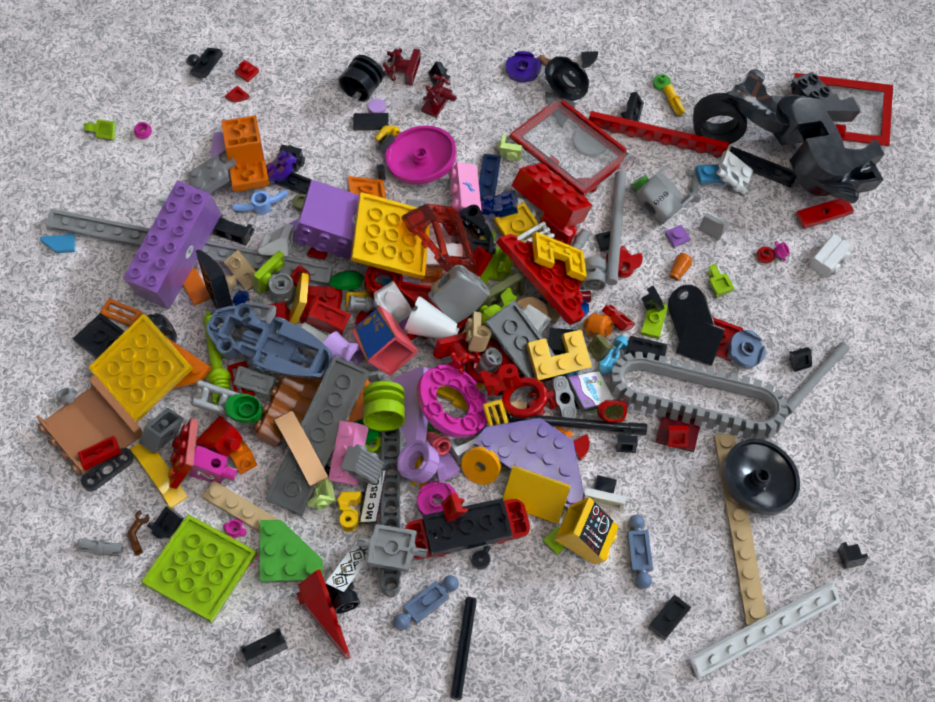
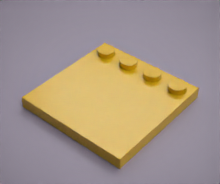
(384, 239)
(140, 367)

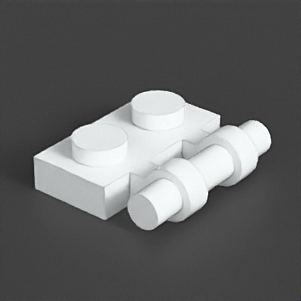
(734, 172)

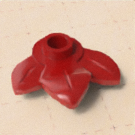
(627, 261)

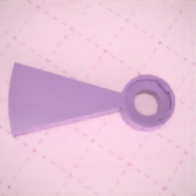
(415, 432)

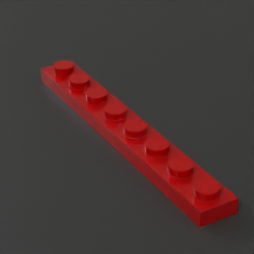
(659, 134)

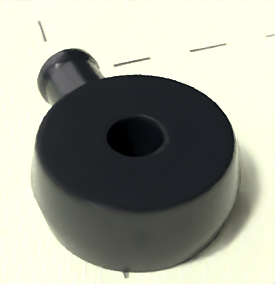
(481, 554)

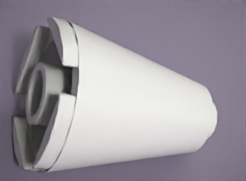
(429, 321)

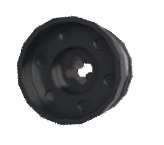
(361, 76)

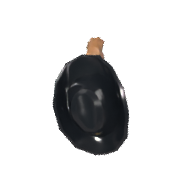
(565, 77)

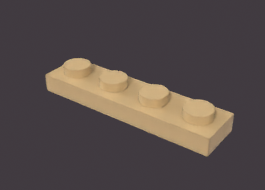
(236, 506)

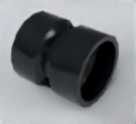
(344, 600)

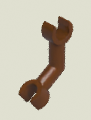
(134, 529)

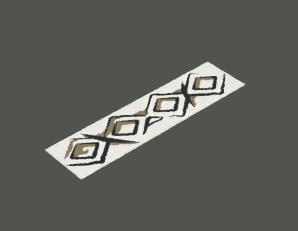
(349, 567)

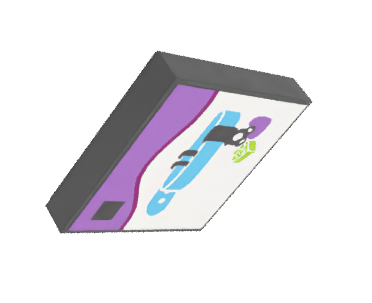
(589, 390)

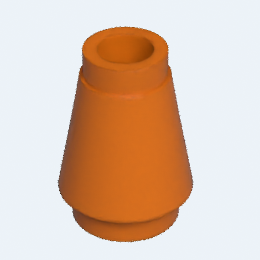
(680, 266)

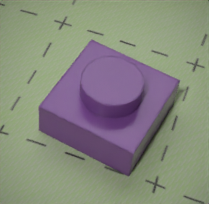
(677, 236)

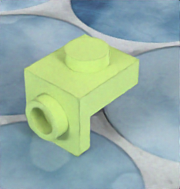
(509, 151)
(322, 495)

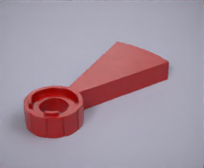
(409, 290)

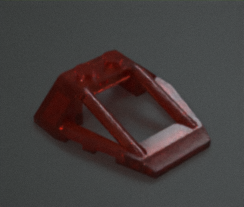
(421, 217)

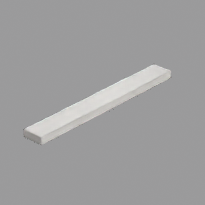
(764, 629)

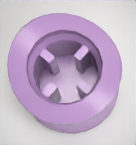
(341, 348)

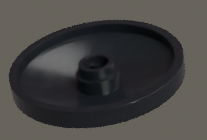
(761, 476)

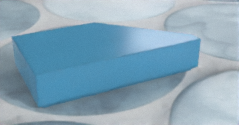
(60, 243)

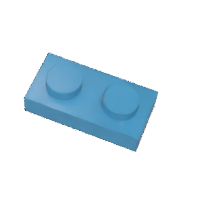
(707, 174)

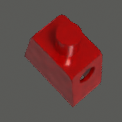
(220, 437)

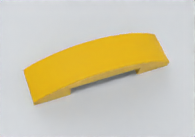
(158, 473)

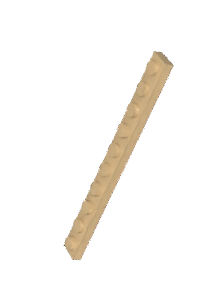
(742, 542)

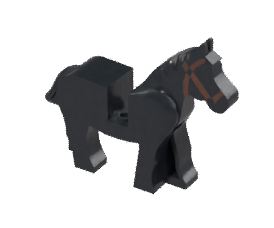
(822, 160)

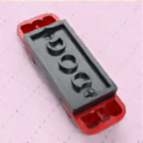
(480, 526)

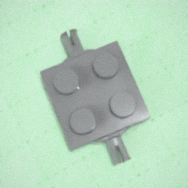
(211, 174)
(391, 548)

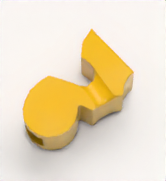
(348, 516)

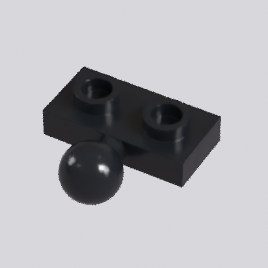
(203, 65)

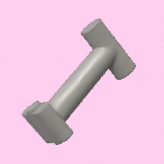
(695, 186)

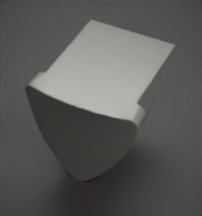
(713, 226)

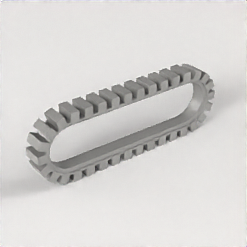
(707, 378)

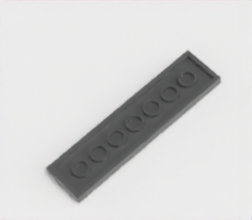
(330, 405)

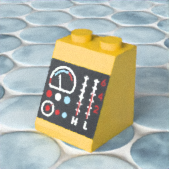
(587, 531)

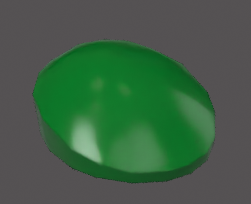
(347, 280)
(243, 408)

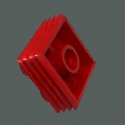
(326, 294)

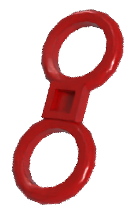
(525, 381)

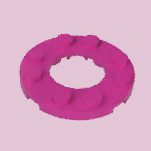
(449, 376)

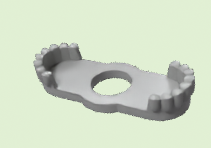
(561, 386)

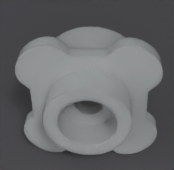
(65, 396)

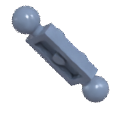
(640, 551)
(426, 602)

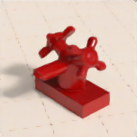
(456, 348)

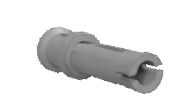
(361, 304)

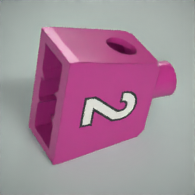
(211, 466)

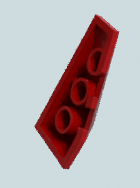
(318, 604)

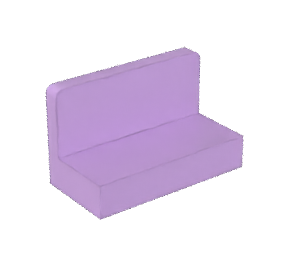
(447, 467)

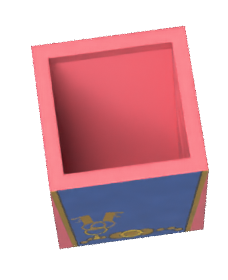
(384, 341)

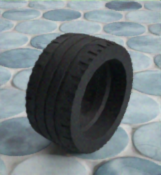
(714, 106)

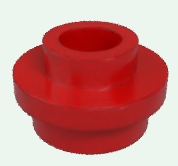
(765, 258)

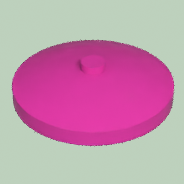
(421, 155)

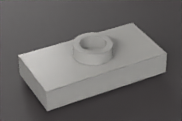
(254, 380)

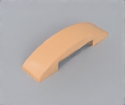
(301, 448)

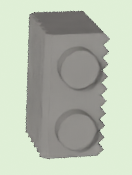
(362, 464)

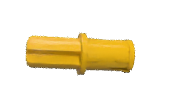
(674, 100)

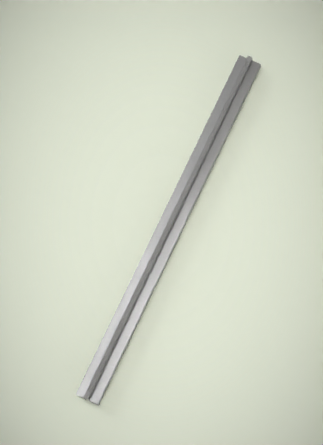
(135, 236)

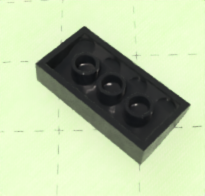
(214, 280)

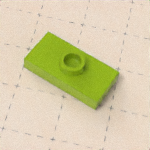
(654, 322)

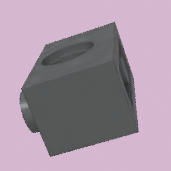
(161, 430)

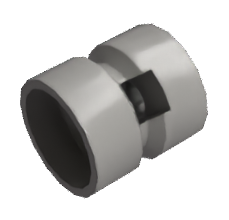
(595, 274)
(282, 288)

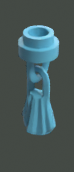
(608, 362)

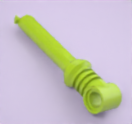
(218, 375)

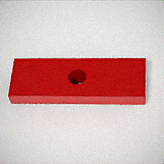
(816, 214)

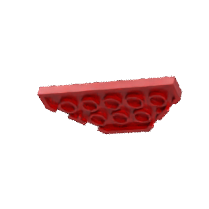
(552, 282)

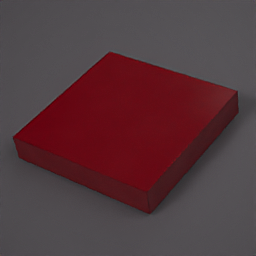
(663, 431)

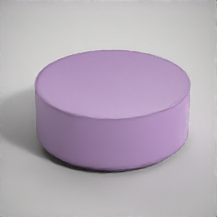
(377, 106)

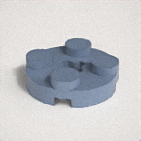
(739, 355)

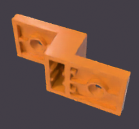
(245, 147)

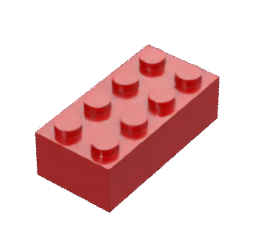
(552, 195)

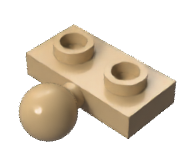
(241, 270)

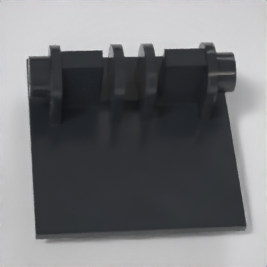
(810, 86)

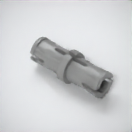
(101, 547)

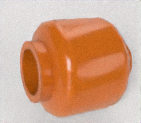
(598, 324)

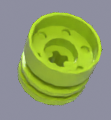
(384, 406)

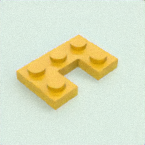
(548, 249)
(573, 360)

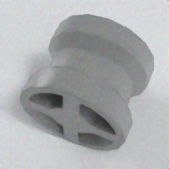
(490, 359)

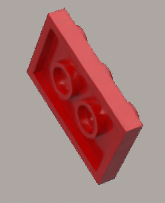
(183, 454)

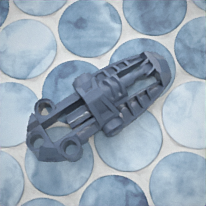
(274, 348)

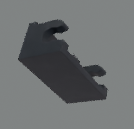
(233, 231)
(264, 648)

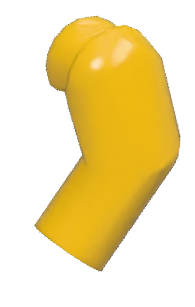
(385, 129)

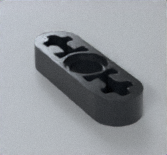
(106, 477)

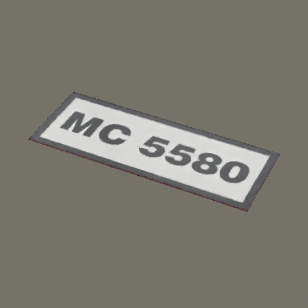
(372, 501)

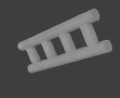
(224, 395)

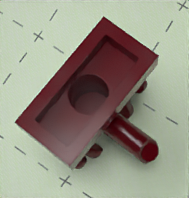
(402, 65)
(437, 97)

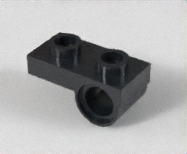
(475, 220)

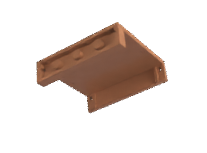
(88, 421)

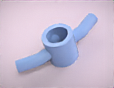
(258, 197)

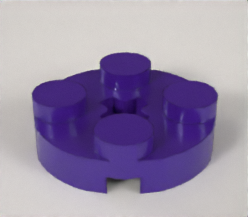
(522, 74)
(280, 167)

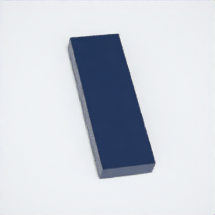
(489, 175)

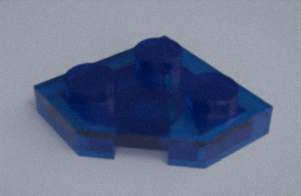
(501, 205)

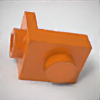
(243, 458)

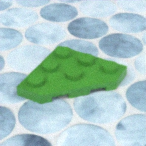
(284, 554)

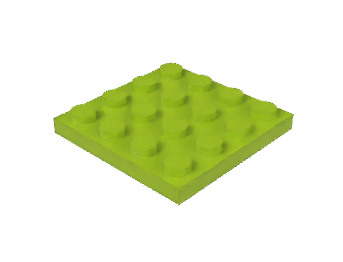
(199, 568)

